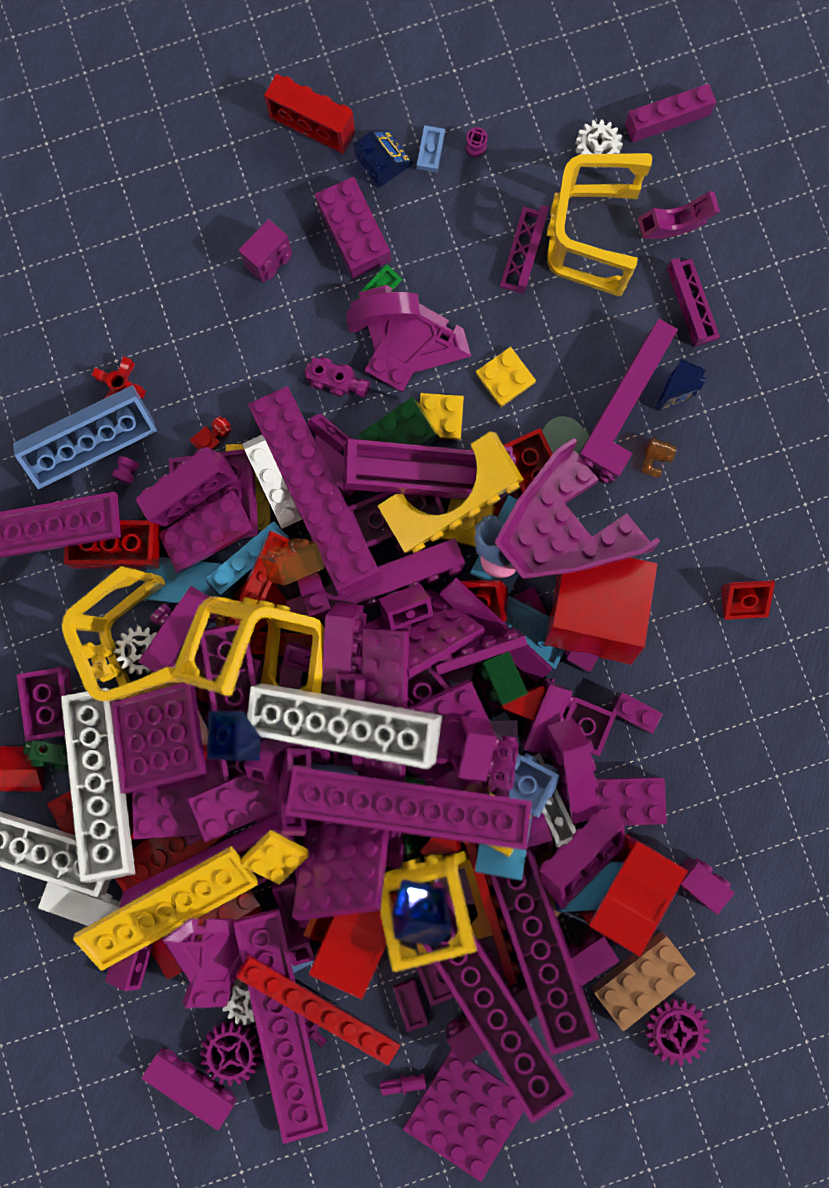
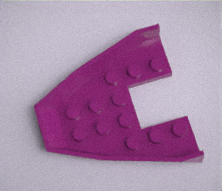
(547, 537)

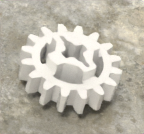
(588, 142)
(131, 643)
(237, 1002)

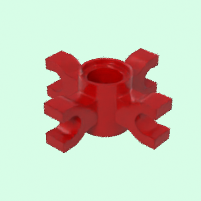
(123, 373)

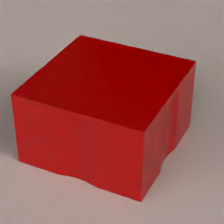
(603, 610)
(636, 896)
(352, 950)

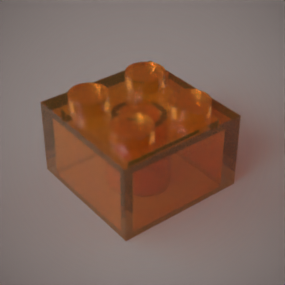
(292, 561)

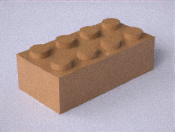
(642, 981)

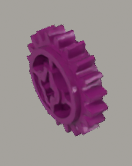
(680, 1051)

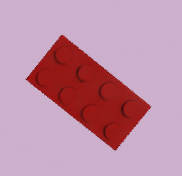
(310, 113)
(134, 549)

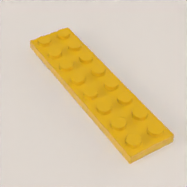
(165, 908)

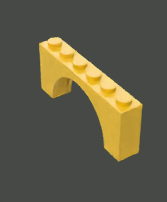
(494, 476)

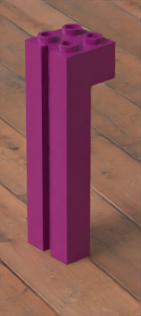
(599, 451)
(410, 469)

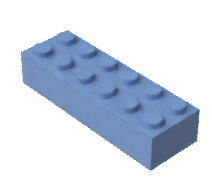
(84, 437)

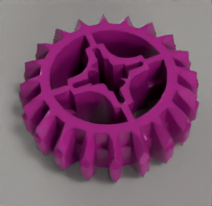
(225, 1046)

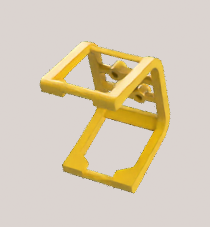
(559, 242)
(249, 612)
(76, 620)
(432, 868)

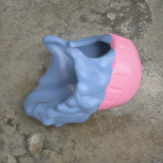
(491, 557)

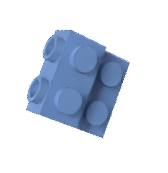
(534, 782)

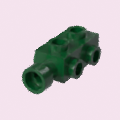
(51, 755)

